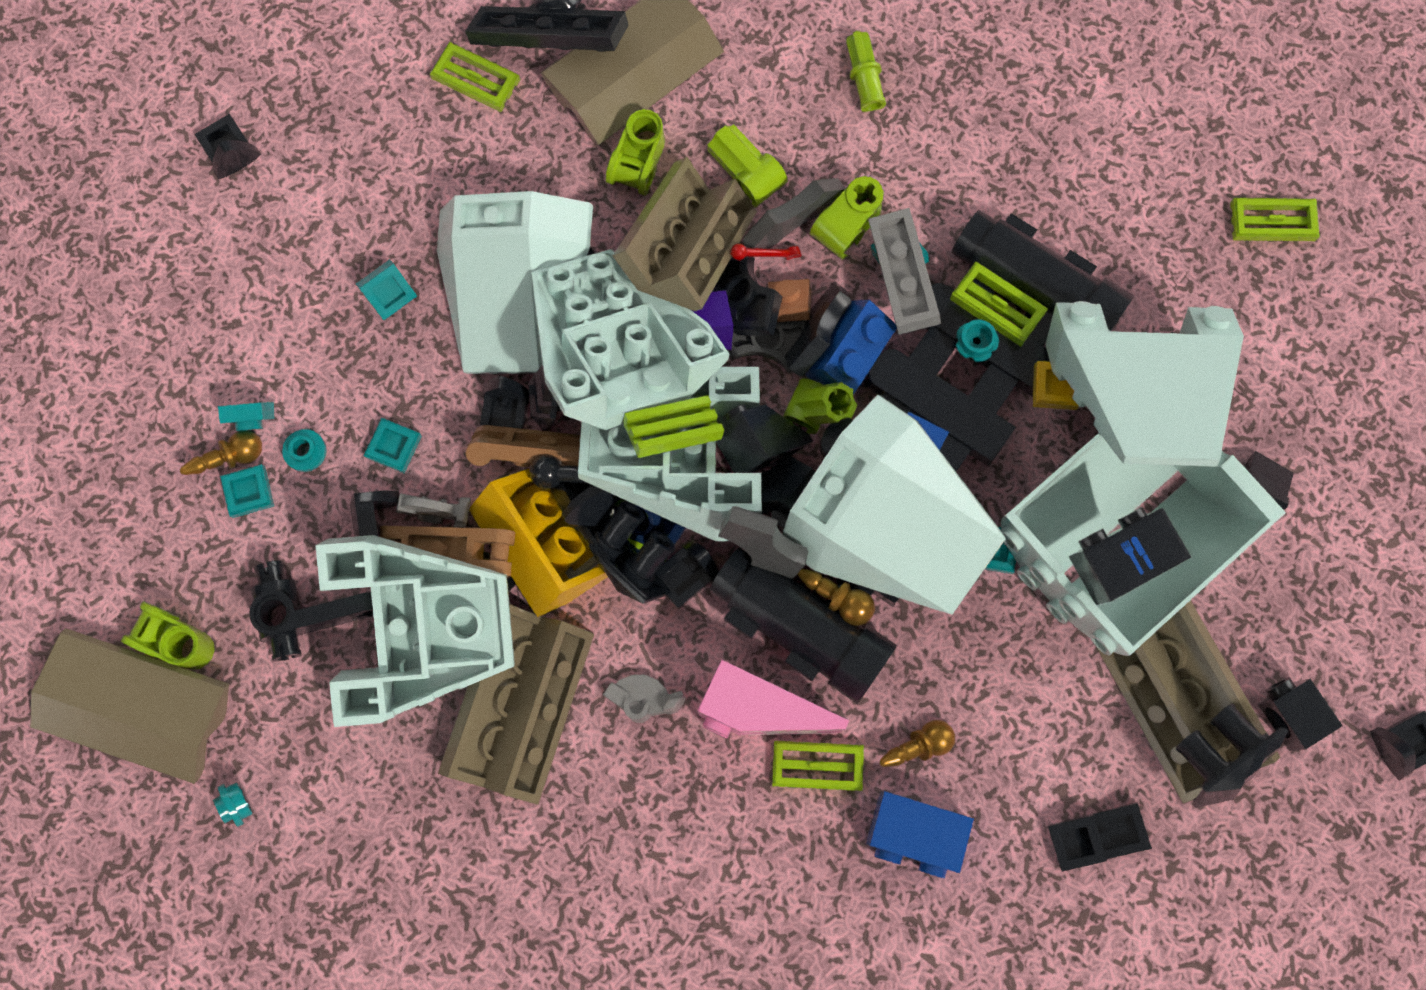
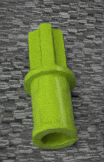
(865, 71)

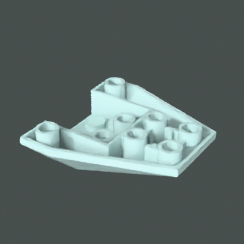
(486, 266)
(616, 346)
(893, 514)

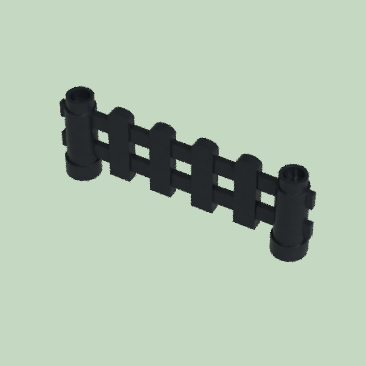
(801, 619)

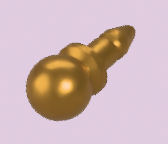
(241, 447)
(853, 605)
(933, 739)

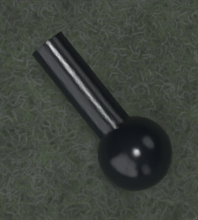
(548, 472)

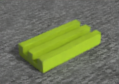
(503, 92)
(1239, 221)
(1008, 291)
(670, 420)
(780, 763)

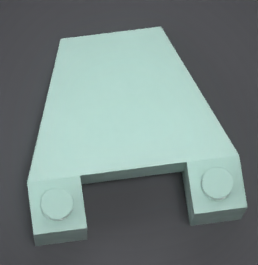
(1151, 392)
(682, 481)
(433, 621)

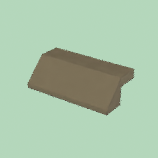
(656, 54)
(684, 237)
(1178, 687)
(128, 705)
(516, 717)

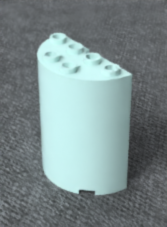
(1213, 513)

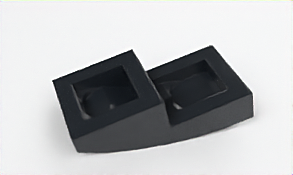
(1099, 837)

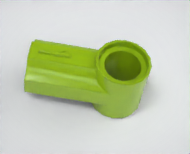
(755, 173)
(819, 404)

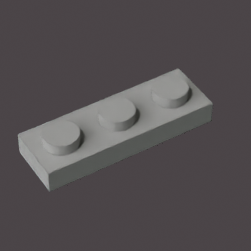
(904, 271)

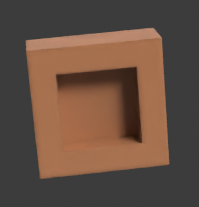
(795, 300)

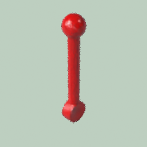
(739, 252)

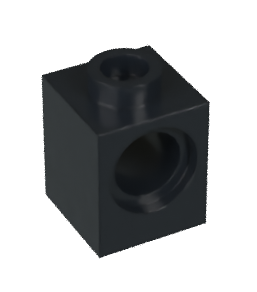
(1301, 711)

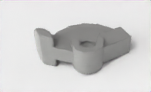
(434, 511)
(643, 697)

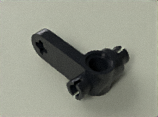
(276, 591)

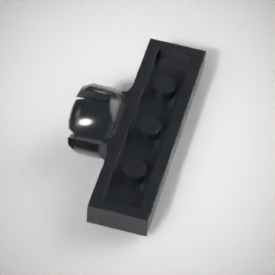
(548, 25)

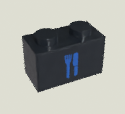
(1128, 556)

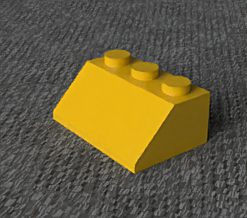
(539, 533)

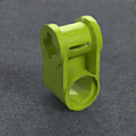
(635, 159)
(846, 220)
(164, 635)

